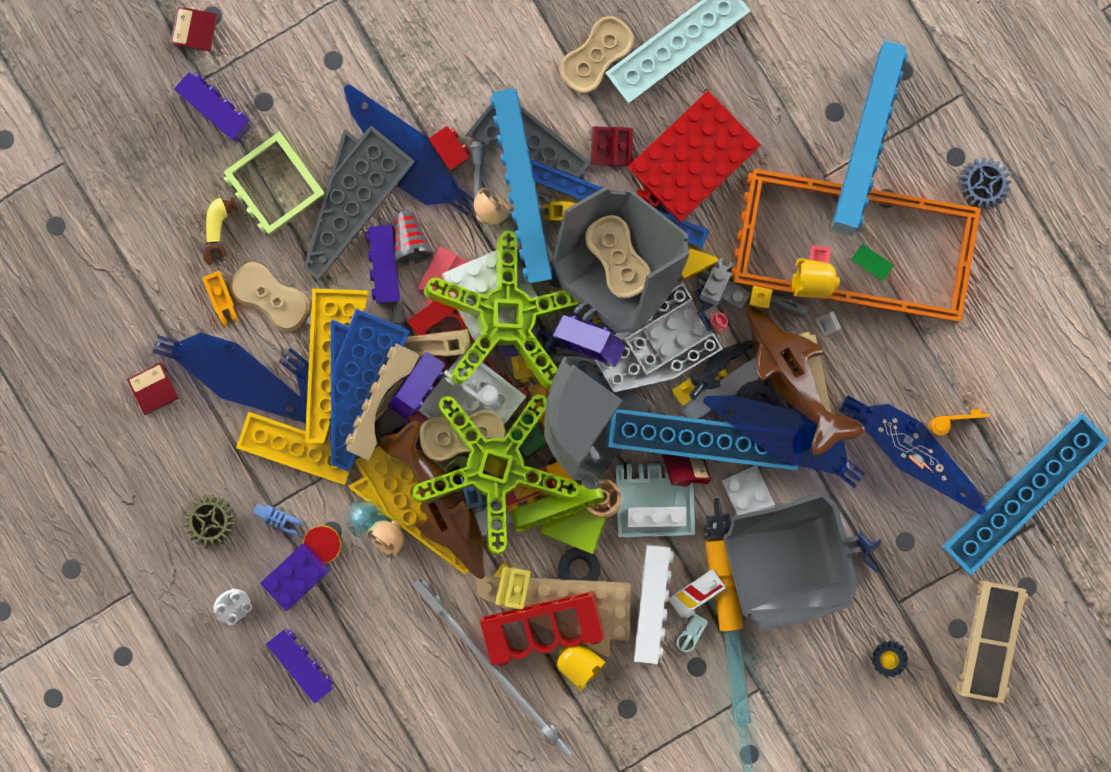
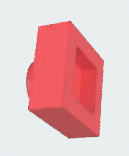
(820, 253)

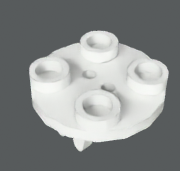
(239, 606)

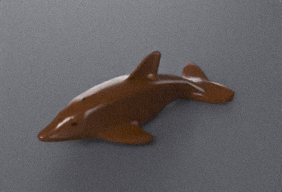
(784, 361)
(448, 517)

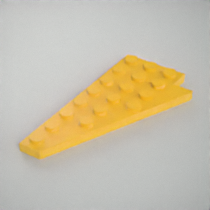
(391, 485)

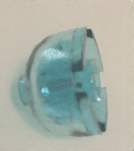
(363, 516)

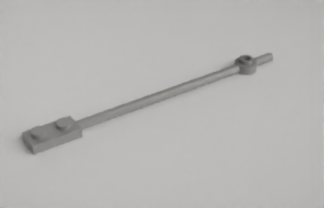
(437, 604)

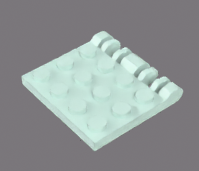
(652, 493)

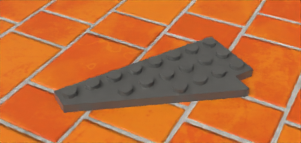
(358, 185)

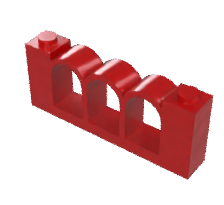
(431, 317)
(496, 638)

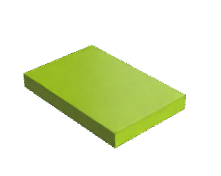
(576, 529)

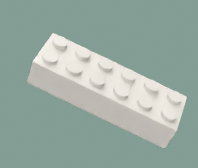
(651, 604)

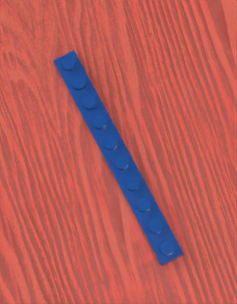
(581, 189)

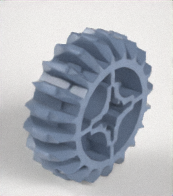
(982, 175)

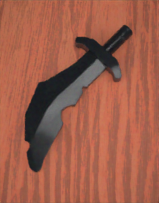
(715, 364)

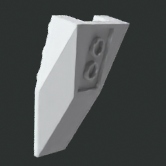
(662, 346)

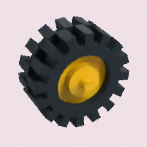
(890, 658)

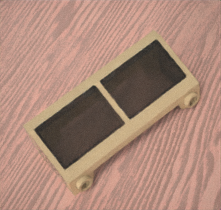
(992, 641)

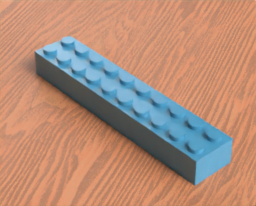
(868, 138)
(522, 185)
(686, 438)
(1025, 493)

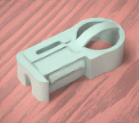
(693, 630)

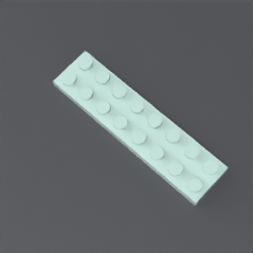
(674, 45)

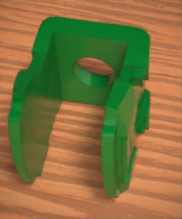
(534, 441)

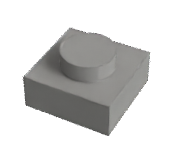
(828, 323)

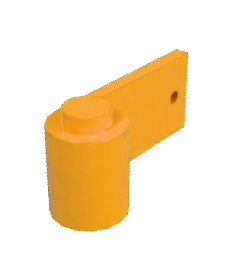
(941, 425)

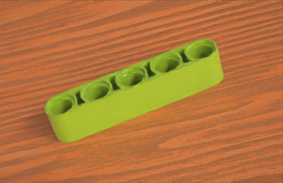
(553, 508)

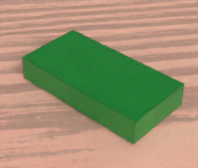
(872, 262)

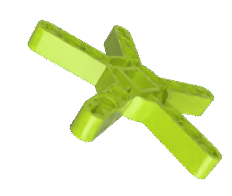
(486, 310)
(501, 449)

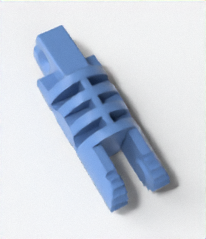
(277, 518)

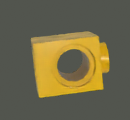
(760, 297)

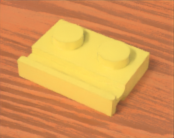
(512, 587)

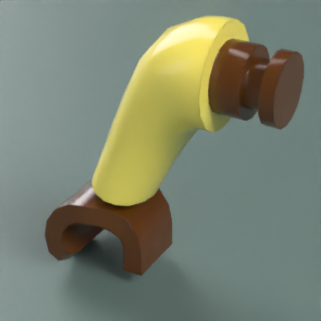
(215, 215)

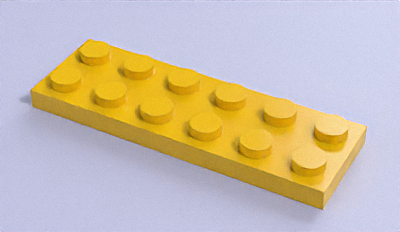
(288, 446)

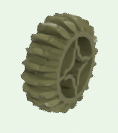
(202, 535)

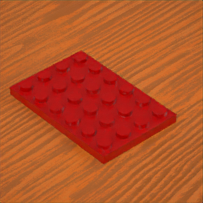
(693, 156)

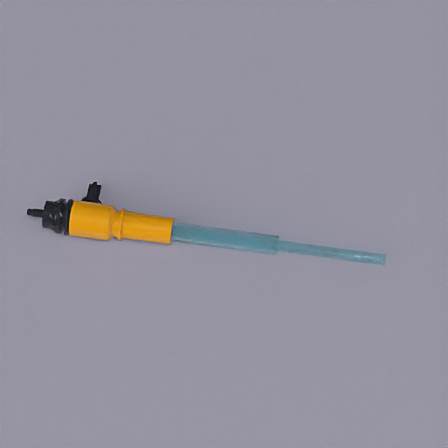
(730, 622)

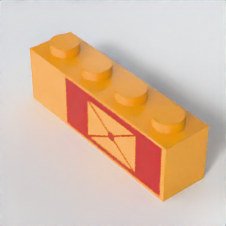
(522, 494)

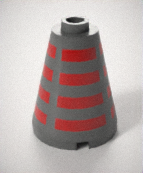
(410, 240)

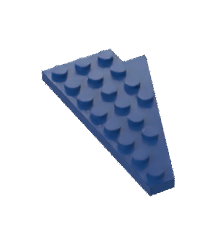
(356, 359)

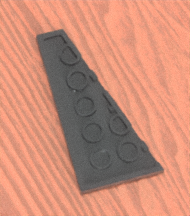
(542, 142)

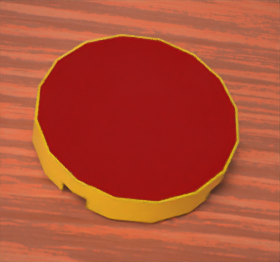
(324, 542)

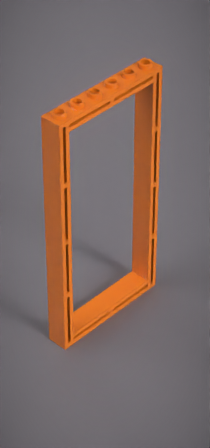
(964, 262)

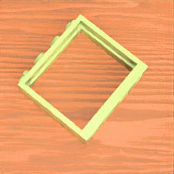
(252, 209)

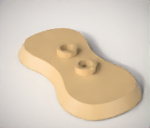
(606, 43)
(611, 244)
(282, 305)
(442, 443)

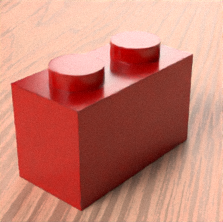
(449, 148)

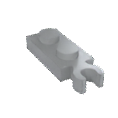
(716, 283)
(732, 294)

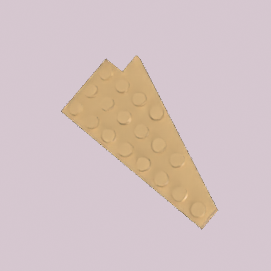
(611, 598)

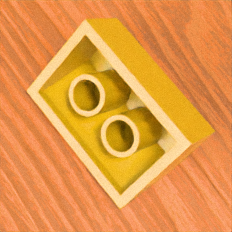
(697, 263)

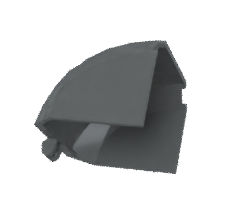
(652, 238)
(578, 418)
(791, 562)

